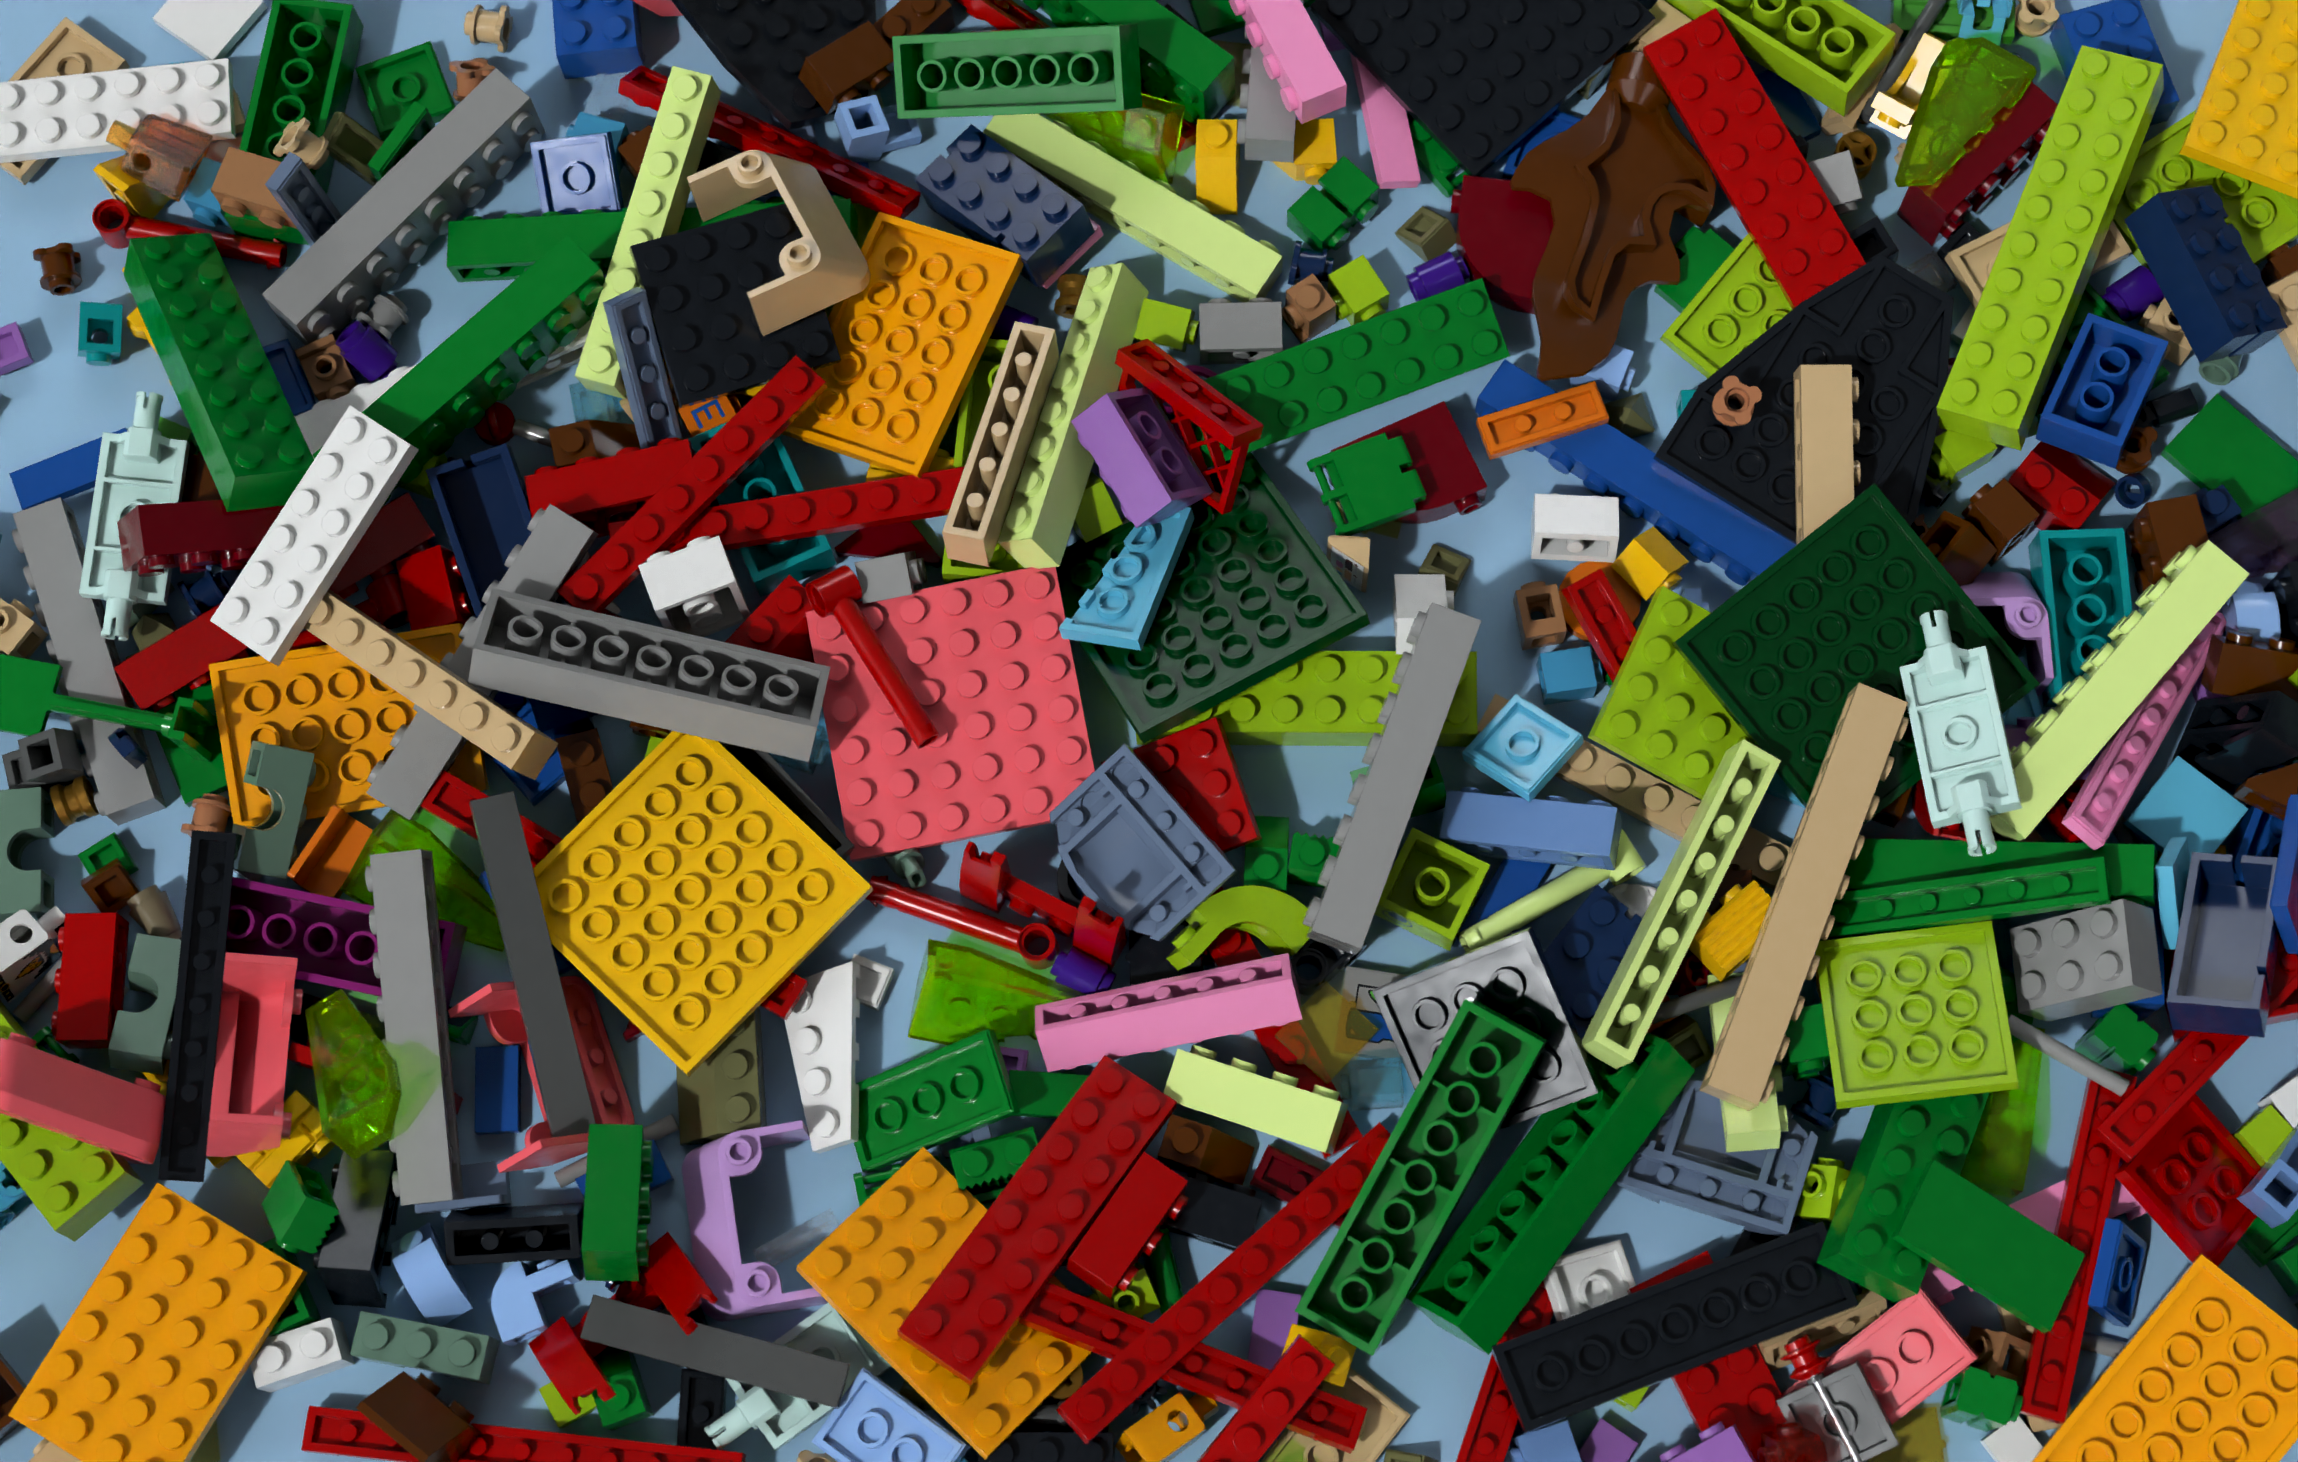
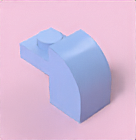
(872, 130)
(2253, 612)
(428, 1279)
(517, 1298)

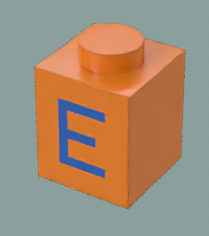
(709, 414)

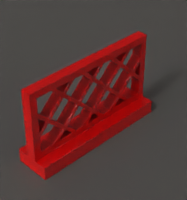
(1200, 403)

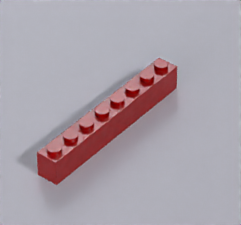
(187, 651)

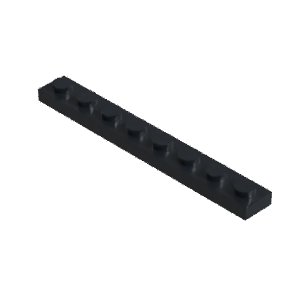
(197, 1006)

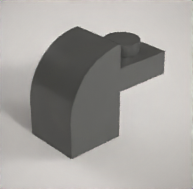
(44, 760)

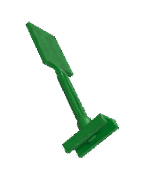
(30, 696)

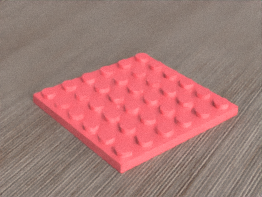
(995, 688)

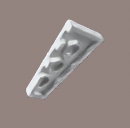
(825, 1054)

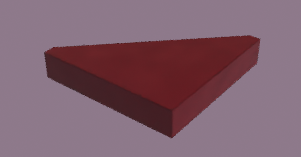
(887, 541)

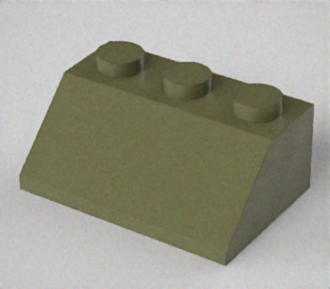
(726, 1089)

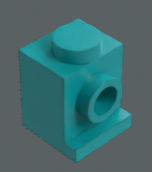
(100, 318)

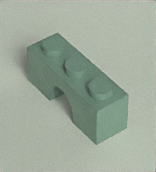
(285, 776)
(24, 817)
(144, 1038)
(425, 1347)

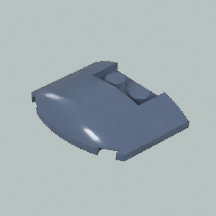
(1137, 847)
(1689, 1167)

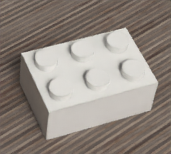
(695, 588)

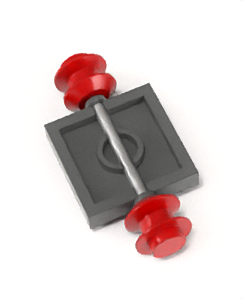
(1836, 1406)

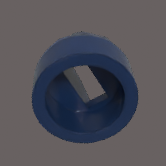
(2133, 497)

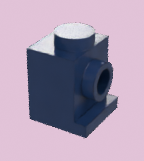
(2217, 508)

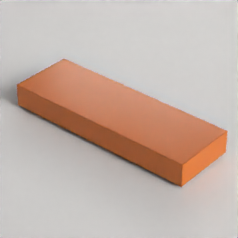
(1542, 420)

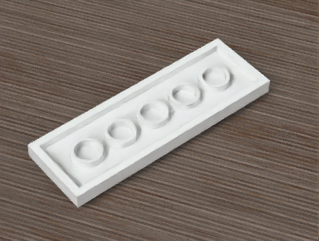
(77, 110)
(314, 535)

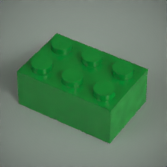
(617, 1202)

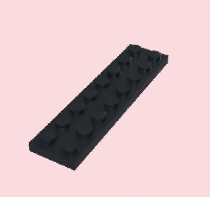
(1671, 1328)

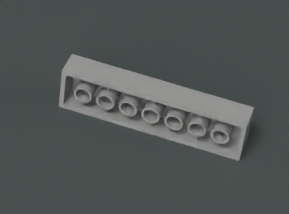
(406, 210)
(648, 674)
(1393, 779)

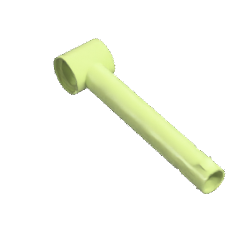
(1551, 896)

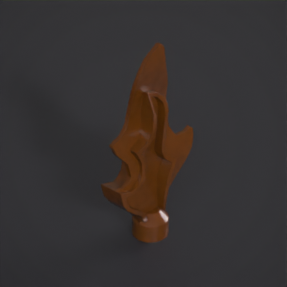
(1612, 209)

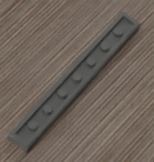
(532, 964)

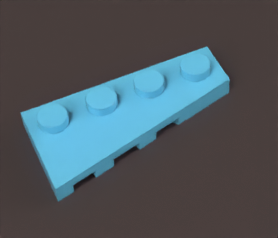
(1131, 587)

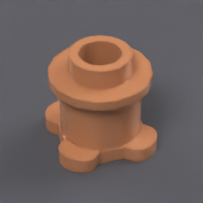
(469, 75)
(1737, 391)
(209, 815)

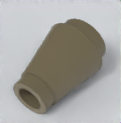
(154, 913)

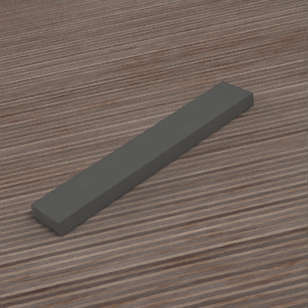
(716, 1352)

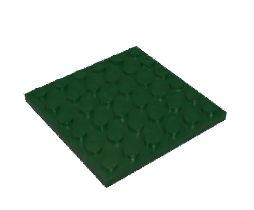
(1236, 610)
(1835, 617)

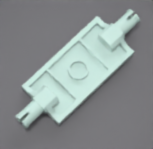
(131, 471)
(1959, 735)
(785, 1416)

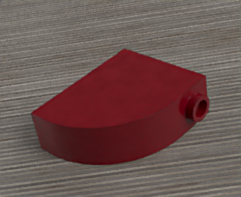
(1501, 237)
(1441, 463)

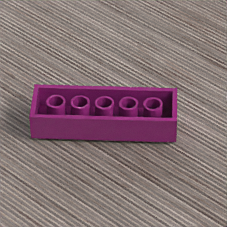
(323, 933)

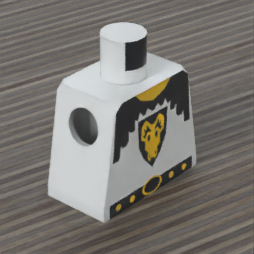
(27, 949)

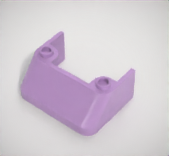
(2023, 617)
(706, 1172)

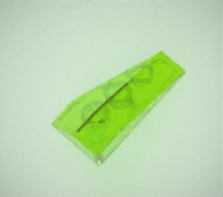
(1958, 100)
(1140, 135)
(458, 891)
(972, 991)
(352, 1075)
(2005, 1131)

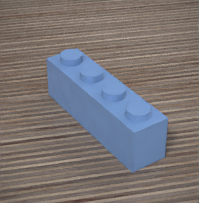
(1534, 830)

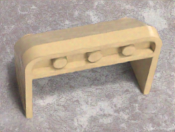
(817, 267)

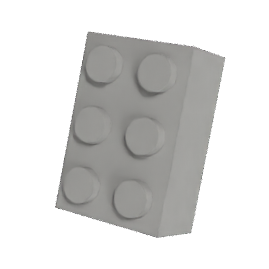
(2086, 960)

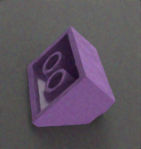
(1140, 456)

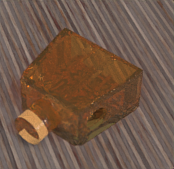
(161, 153)

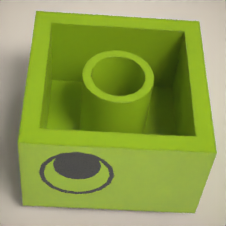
(1431, 889)

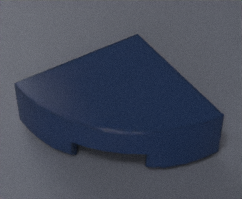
(128, 747)

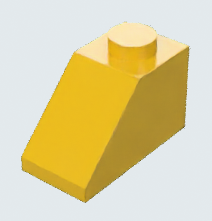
(1312, 151)
(1217, 165)
(136, 195)

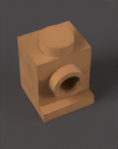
(1308, 309)
(325, 356)
(1545, 599)
(1992, 1351)

